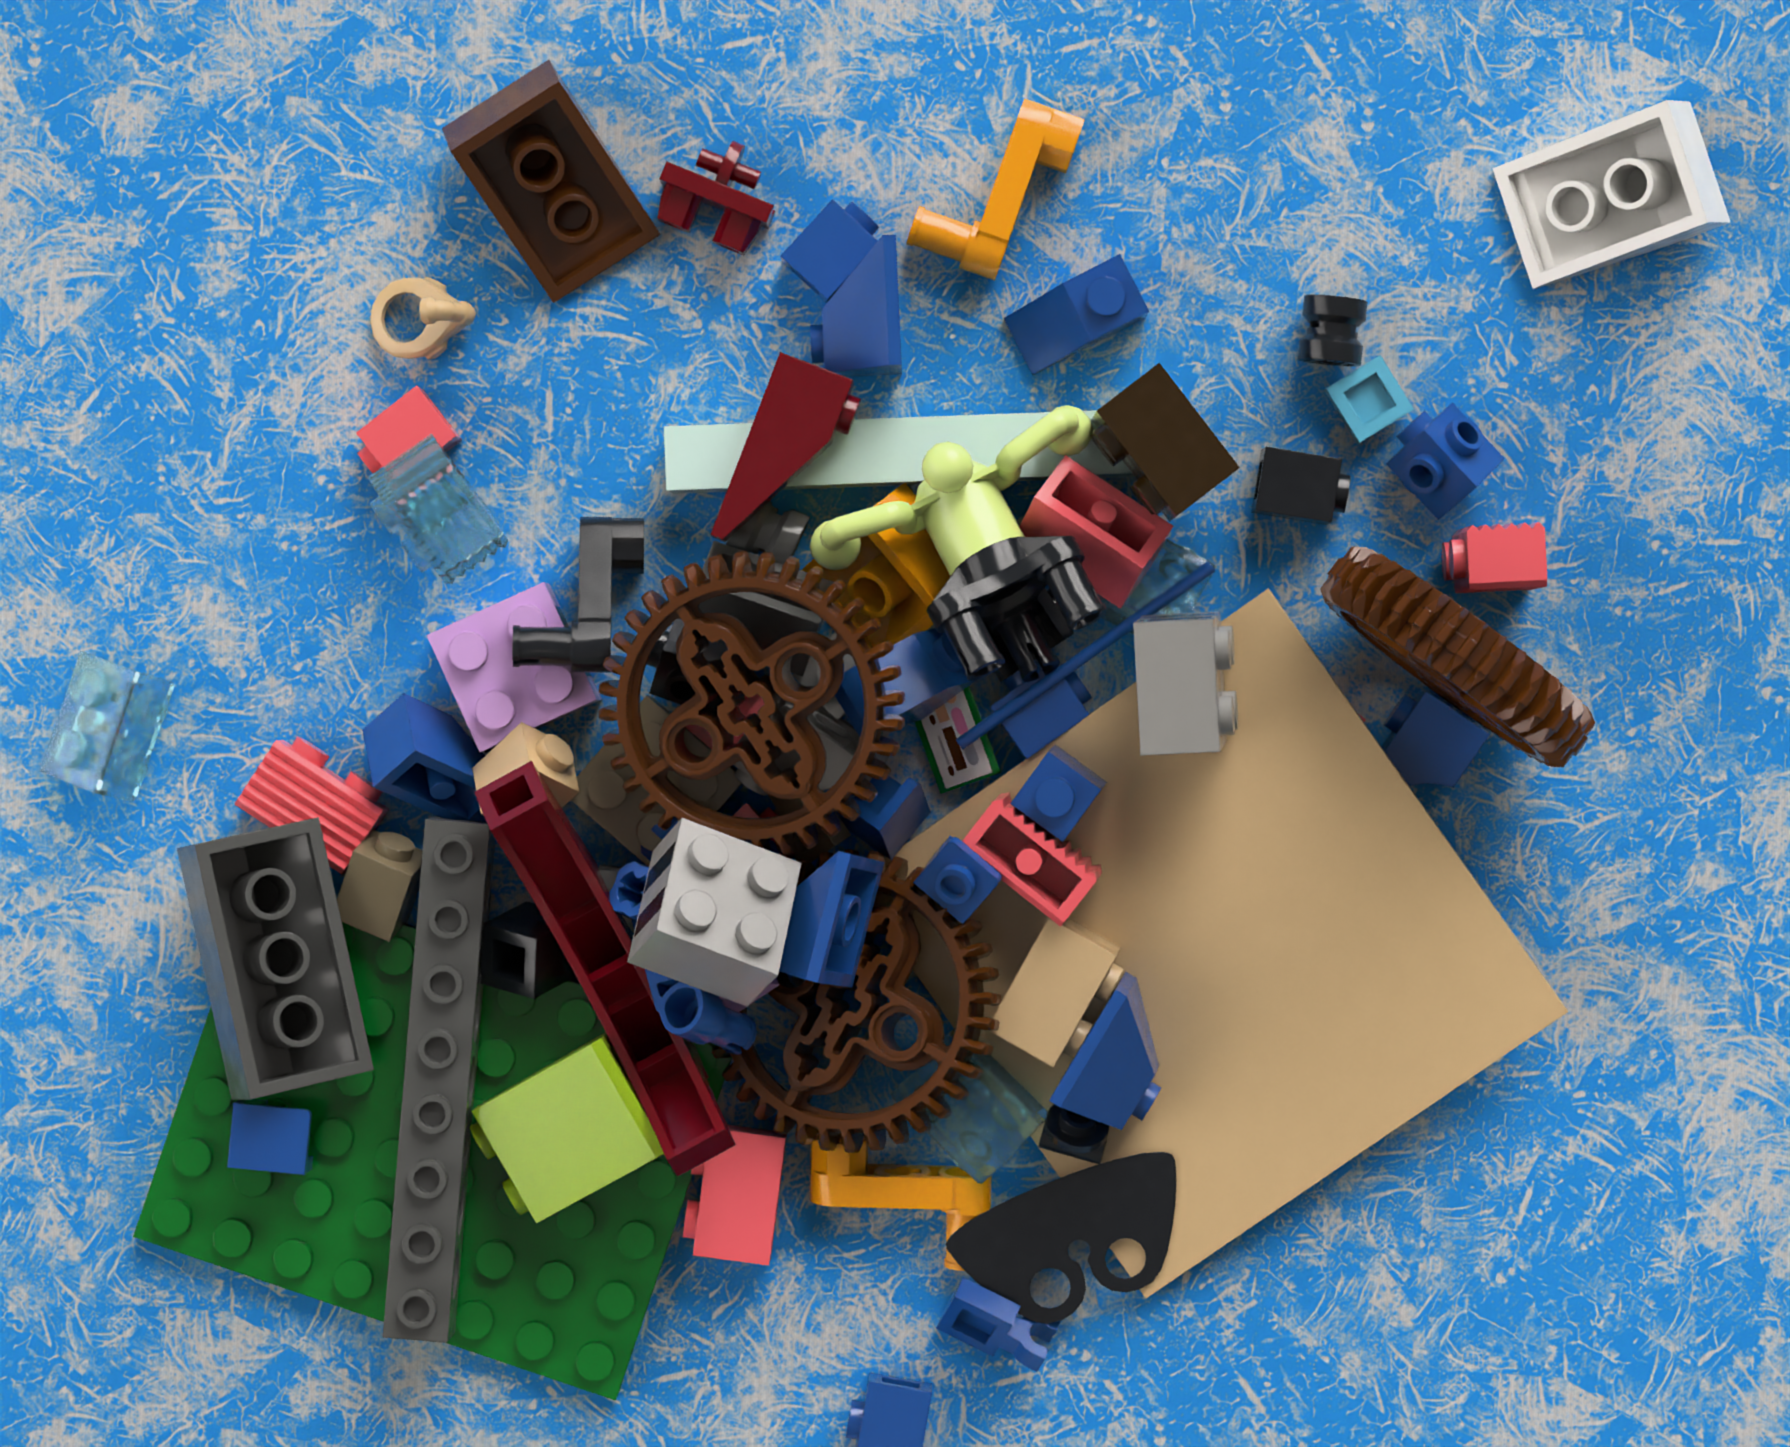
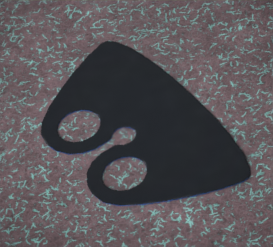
(1096, 1205)

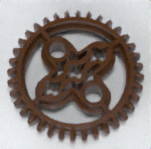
(1458, 656)
(735, 679)
(836, 1028)

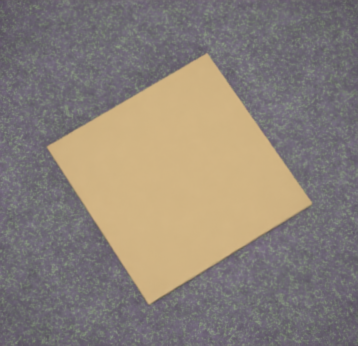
(1290, 934)

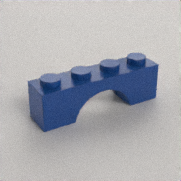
(1431, 740)

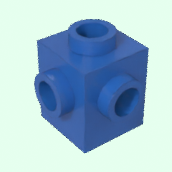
(1443, 459)

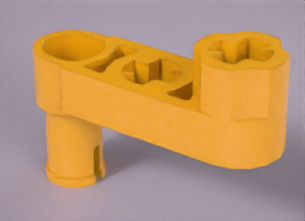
(1038, 137)
(849, 1181)

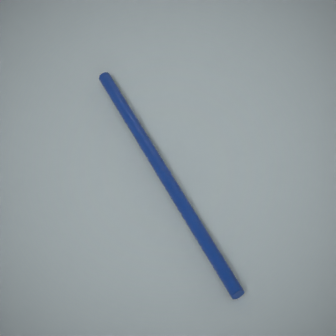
(1083, 656)

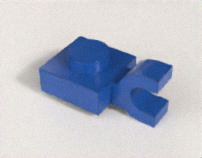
(992, 1323)

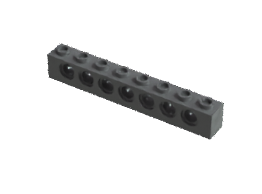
(439, 1081)

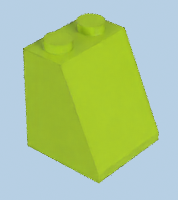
(566, 1130)

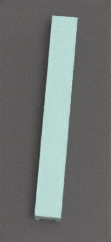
(871, 454)

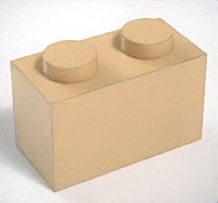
(1054, 990)

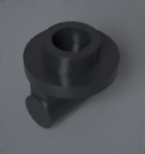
(1074, 1135)

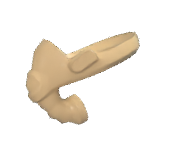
(438, 311)

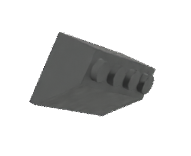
(275, 959)

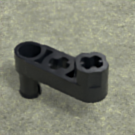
(605, 548)

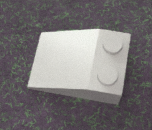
(1611, 193)

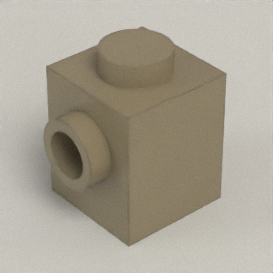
(381, 884)

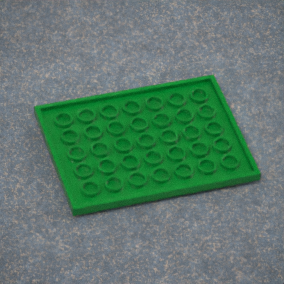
(530, 1294)

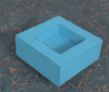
(1368, 399)

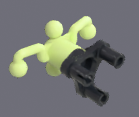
(988, 558)

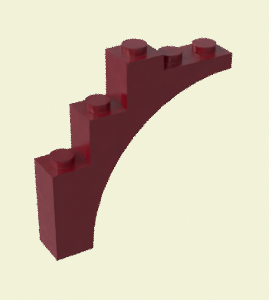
(597, 946)

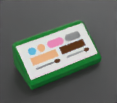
(948, 761)

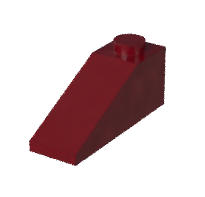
(789, 432)

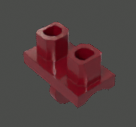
(688, 190)

